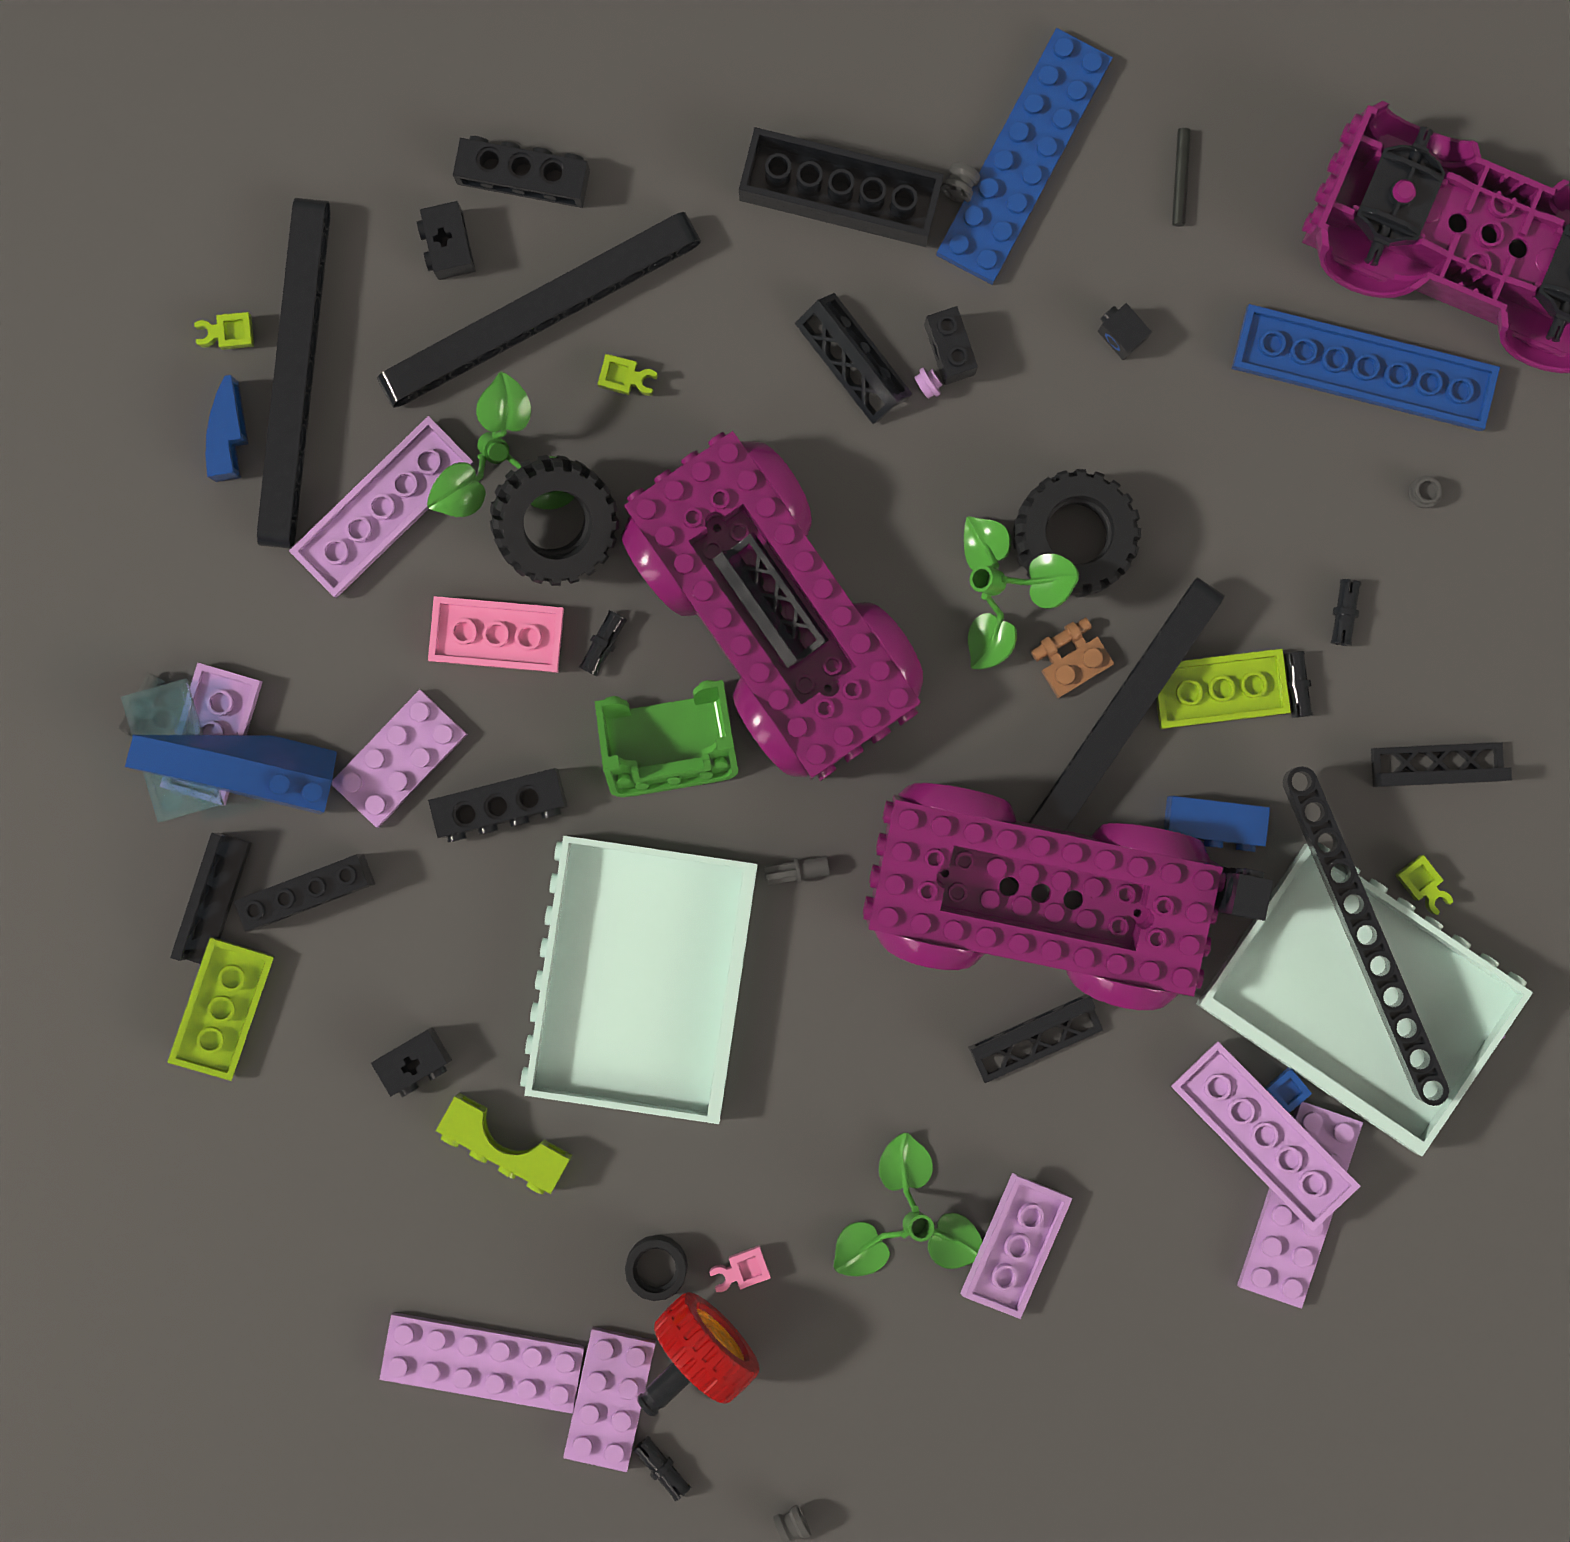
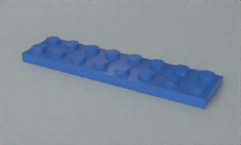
(1024, 156)
(1365, 367)

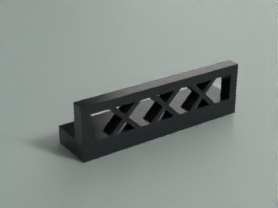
(856, 346)
(762, 608)
(1446, 776)
(211, 896)
(1033, 1027)

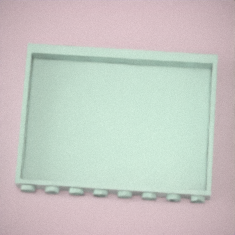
(639, 979)
(1307, 1004)

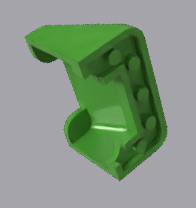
(667, 742)

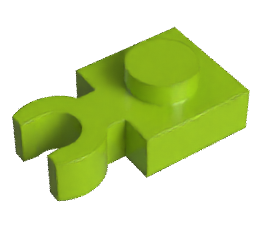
(231, 331)
(621, 375)
(1422, 881)

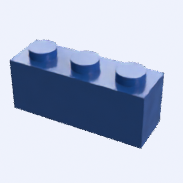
(1218, 822)

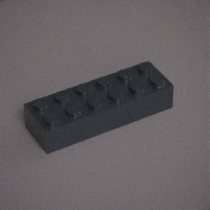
(840, 187)

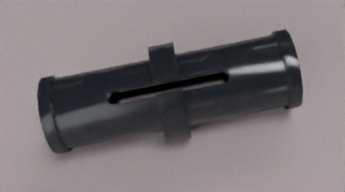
(1345, 612)
(603, 643)
(1298, 684)
(662, 1468)

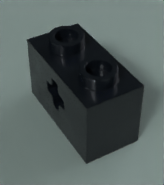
(440, 222)
(950, 345)
(393, 1069)

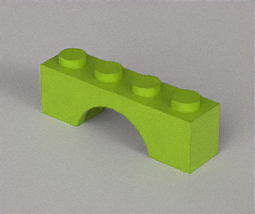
(467, 1125)

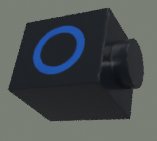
(1123, 330)

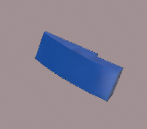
(225, 432)

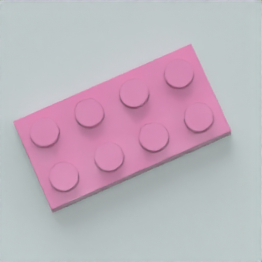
(496, 634)

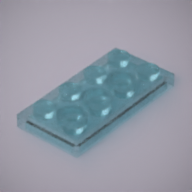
(169, 711)

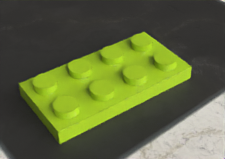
(1224, 689)
(220, 1008)

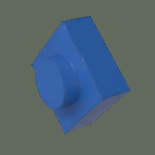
(1288, 1090)

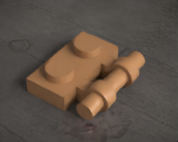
(1077, 666)

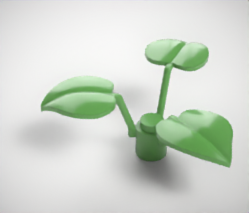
(499, 408)
(1051, 584)
(953, 1243)

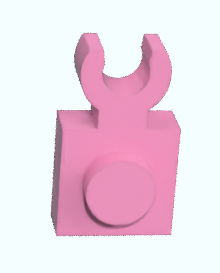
(746, 1268)

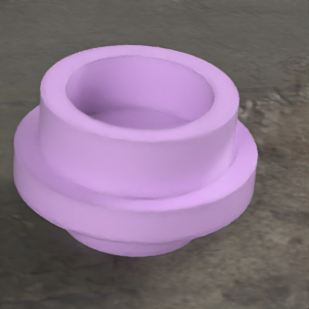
(928, 382)

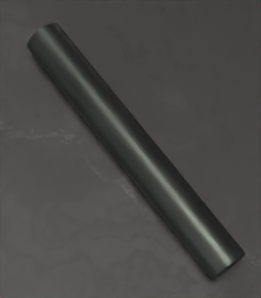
(1181, 177)

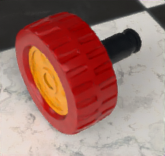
(702, 1352)

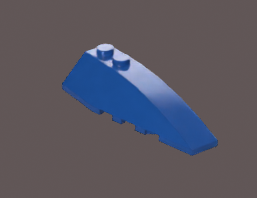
(241, 764)

